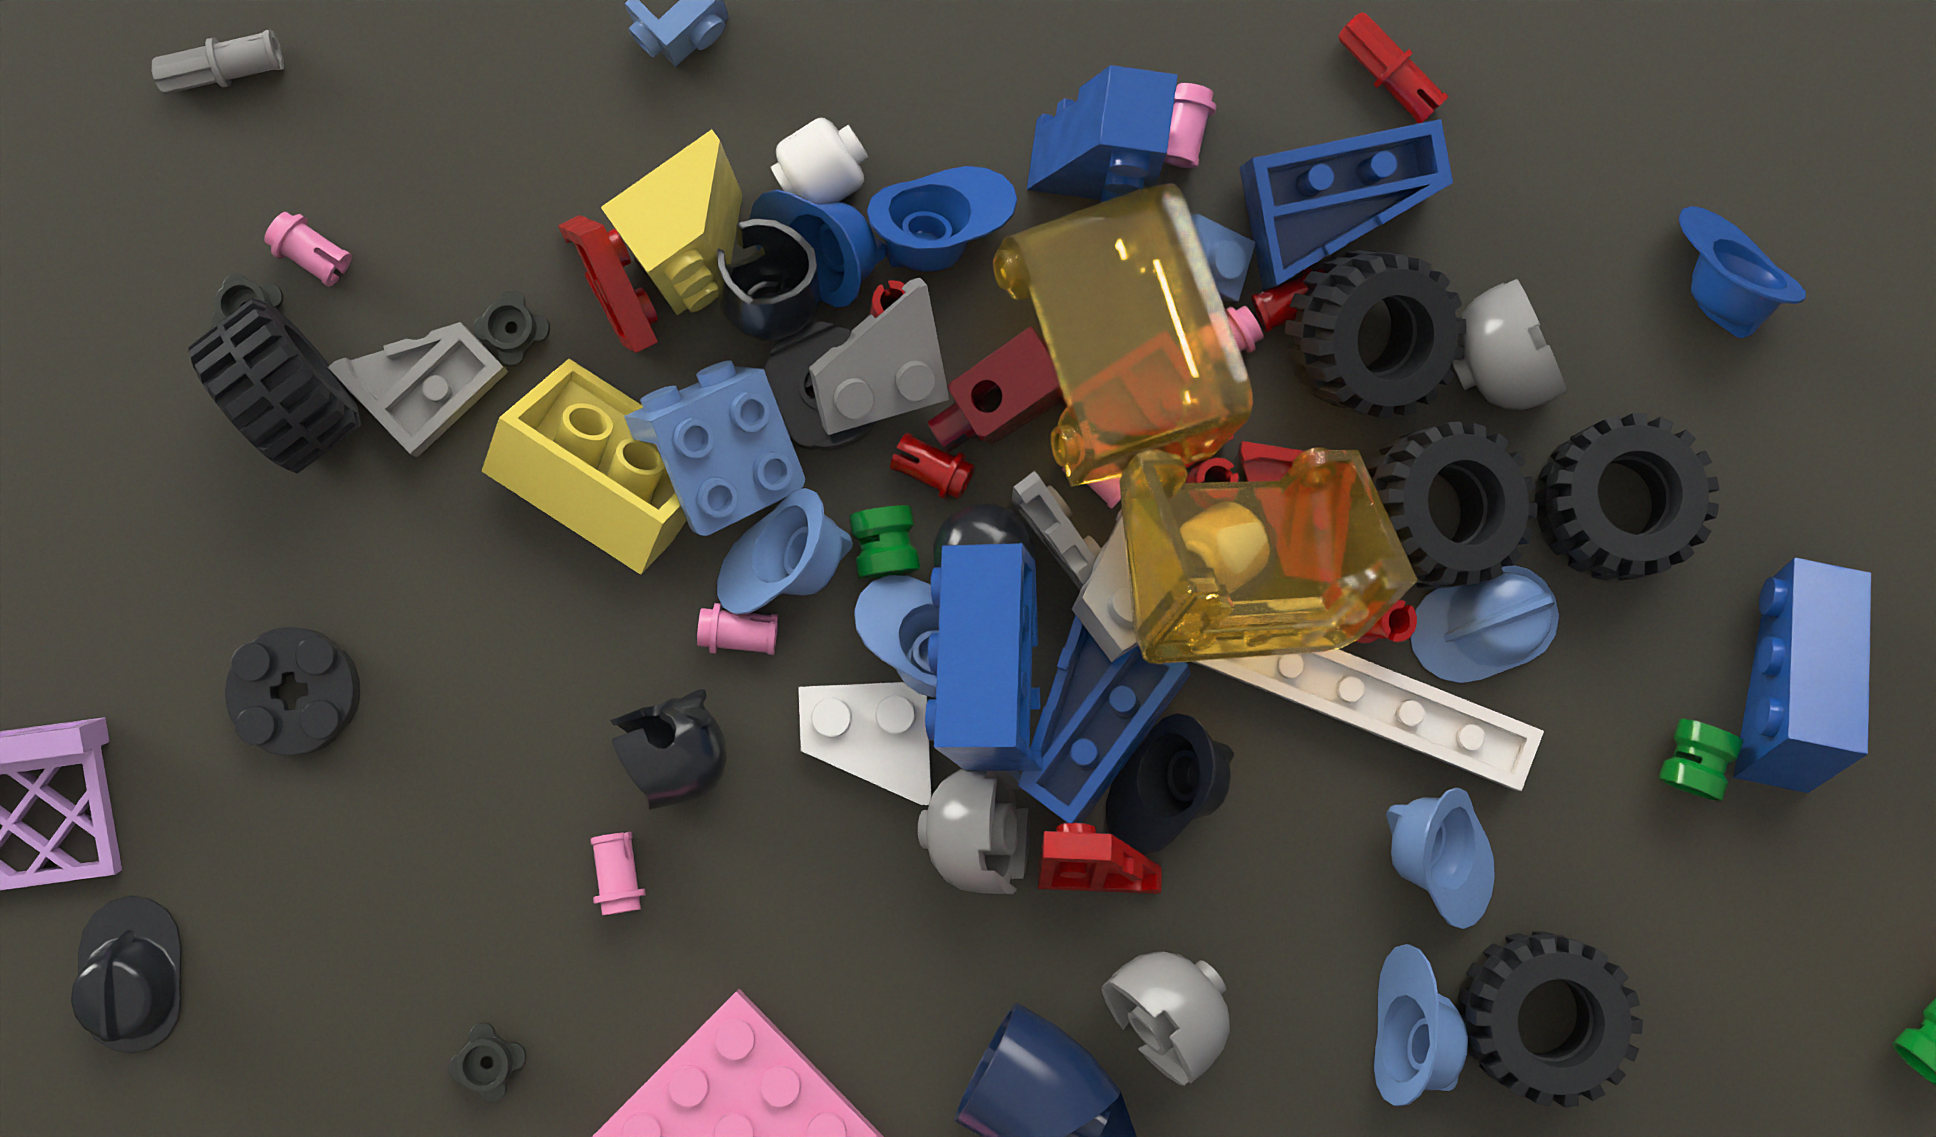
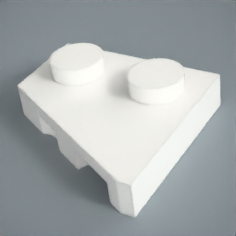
(870, 733)

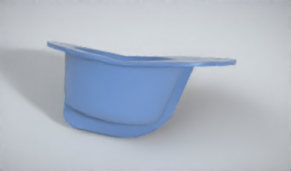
(783, 553)
(896, 624)
(1485, 626)
(1446, 853)
(1419, 1031)

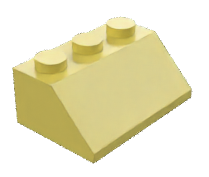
(680, 220)
(578, 463)

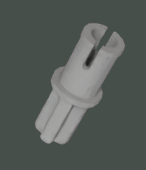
(217, 62)

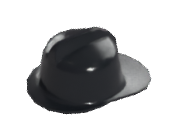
(1168, 783)
(129, 975)

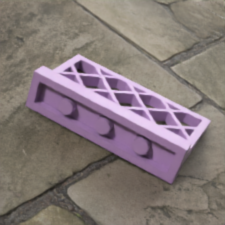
(49, 749)

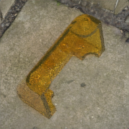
(1130, 332)
(1257, 561)

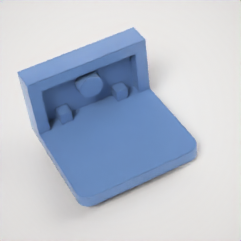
(720, 445)

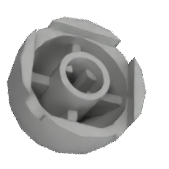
(1507, 351)
(976, 831)
(1173, 1011)

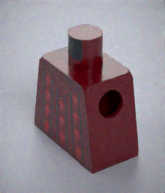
(1028, 389)

